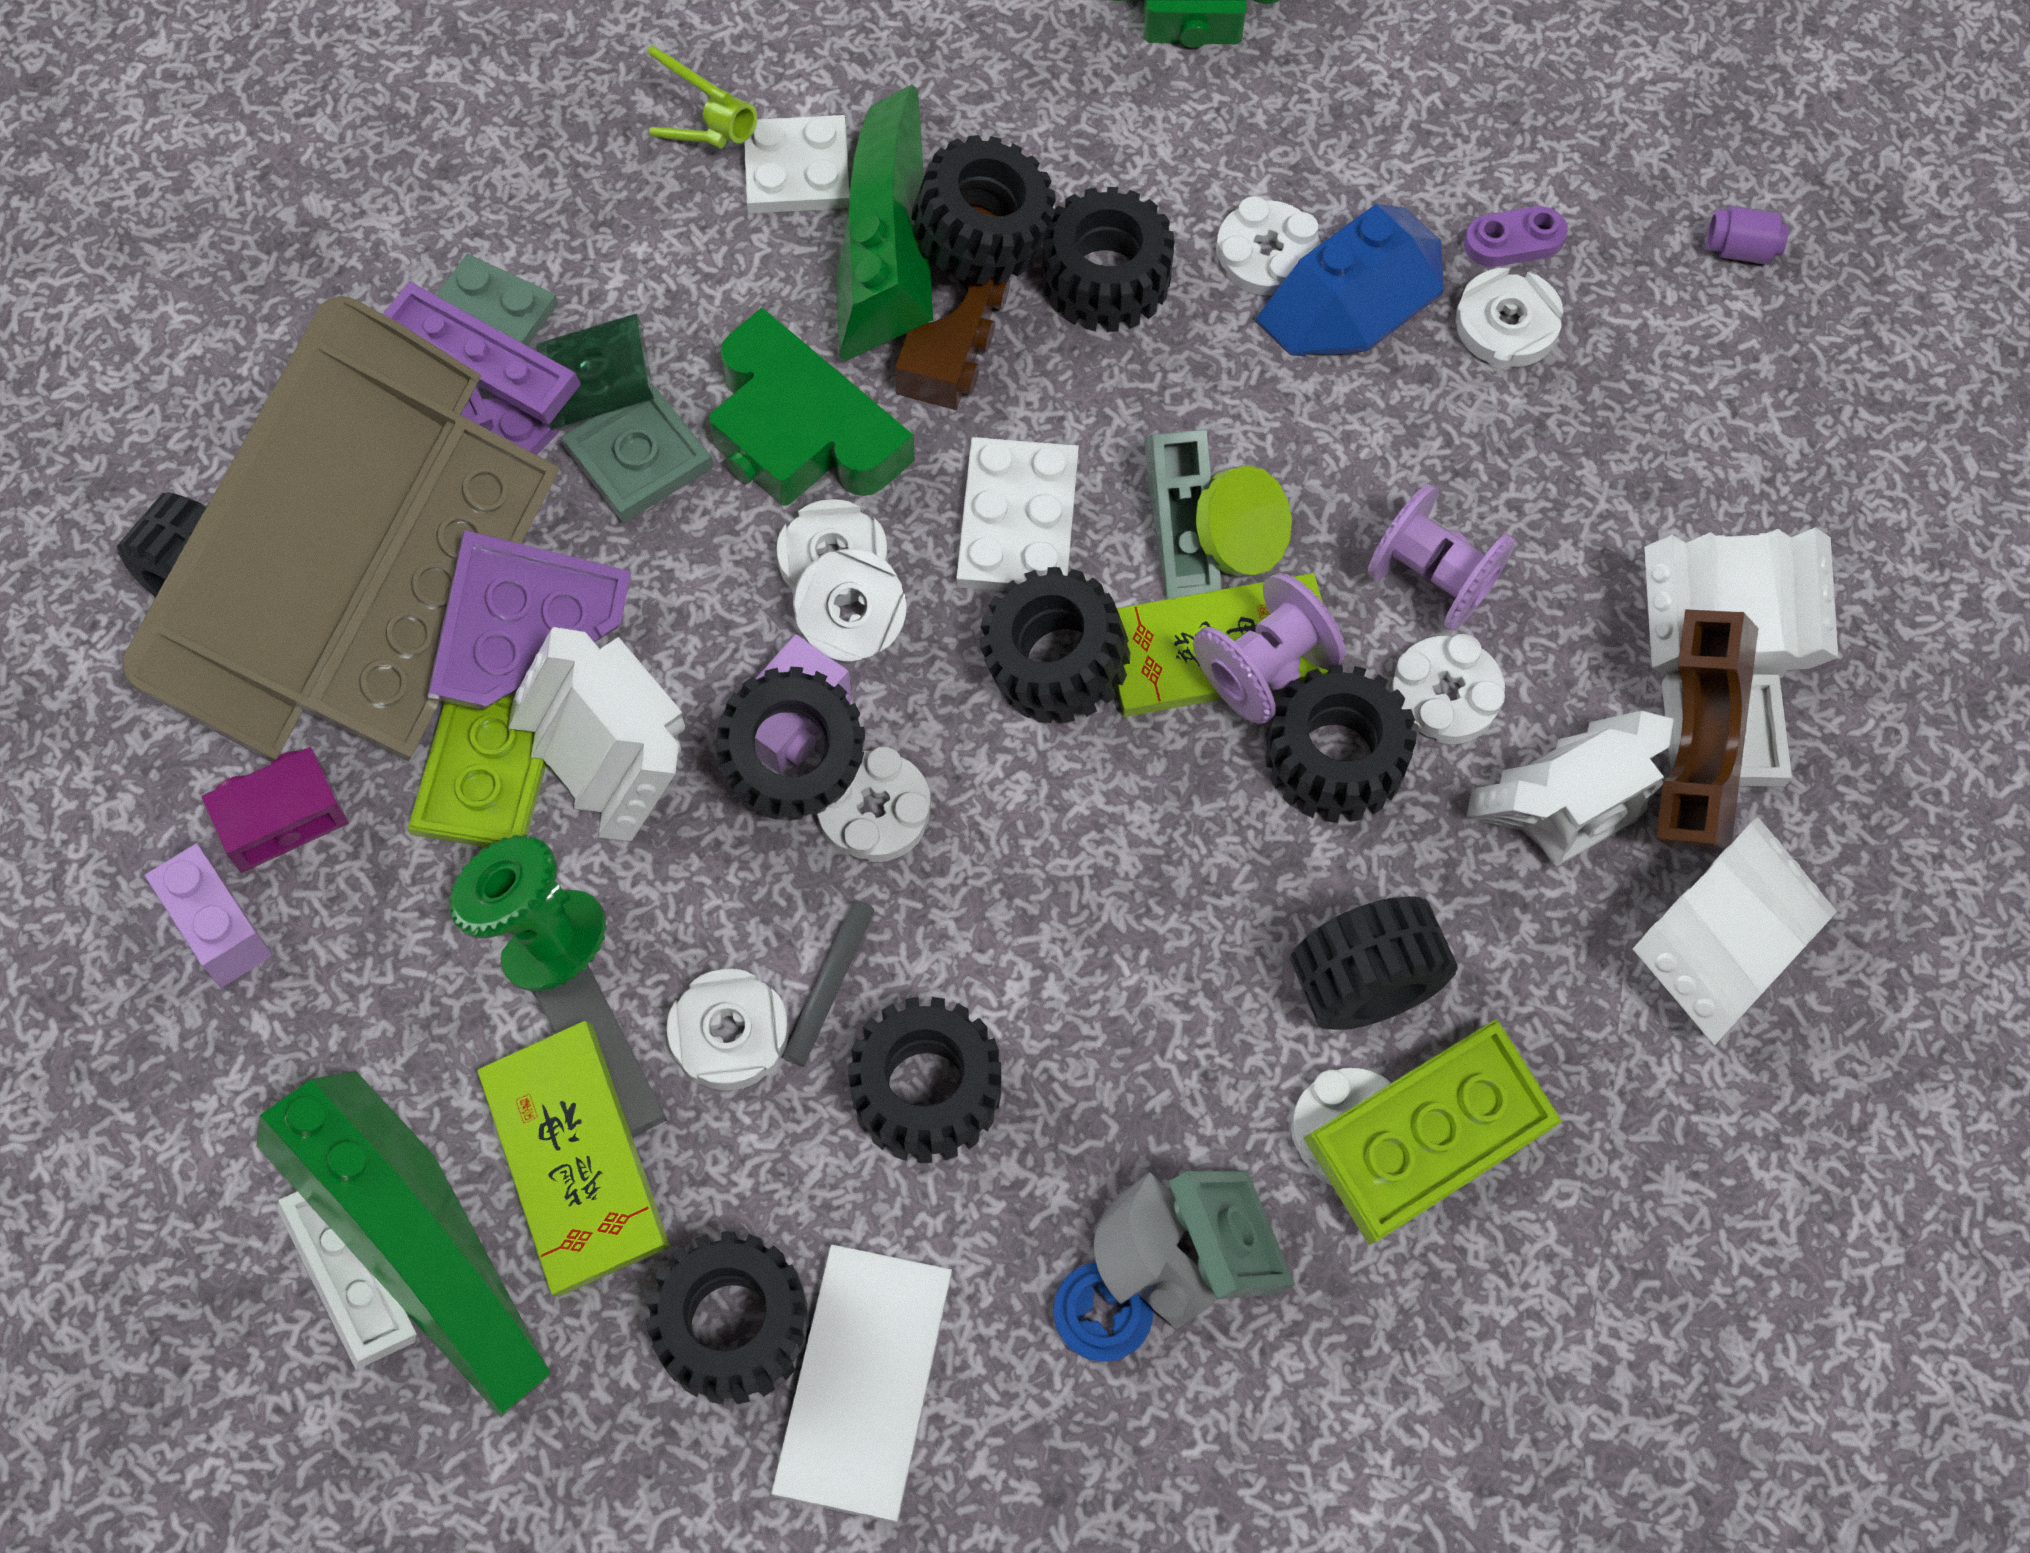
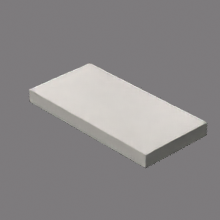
(862, 1384)

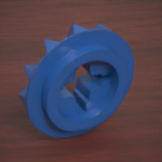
(1088, 1338)

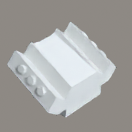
(1768, 576)
(600, 727)
(1582, 787)
(1735, 930)

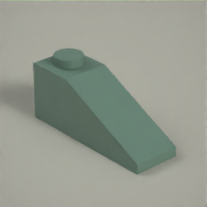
(1176, 477)

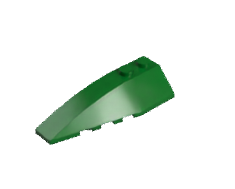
(881, 269)
(405, 1226)

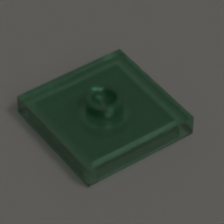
(609, 365)

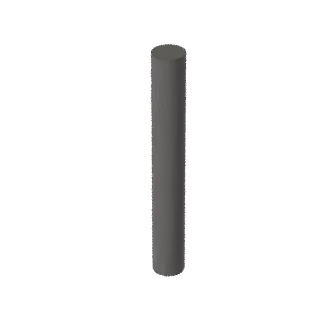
(828, 983)

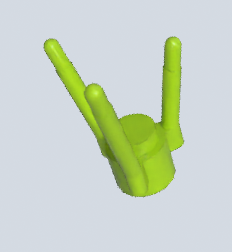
(722, 113)

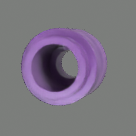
(1747, 234)

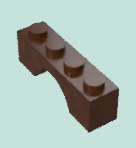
(940, 355)
(1716, 683)

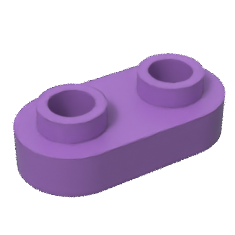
(1518, 236)

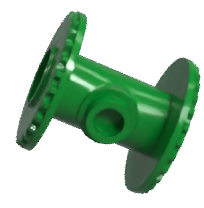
(516, 892)

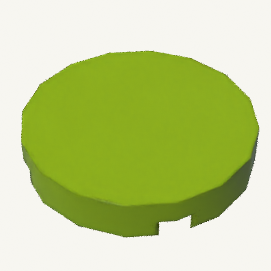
(1244, 521)

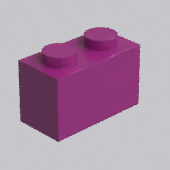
(274, 809)

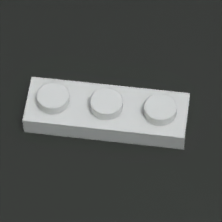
(358, 1305)

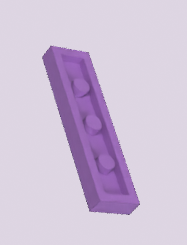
(505, 364)

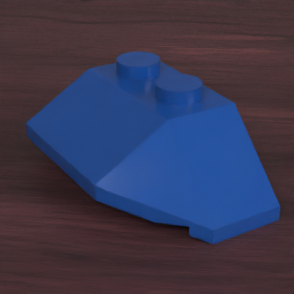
(1357, 285)

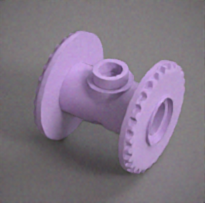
(1440, 556)
(1272, 654)

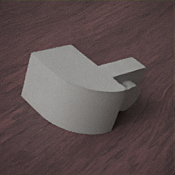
(1140, 1254)

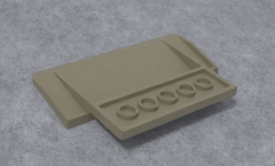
(335, 543)

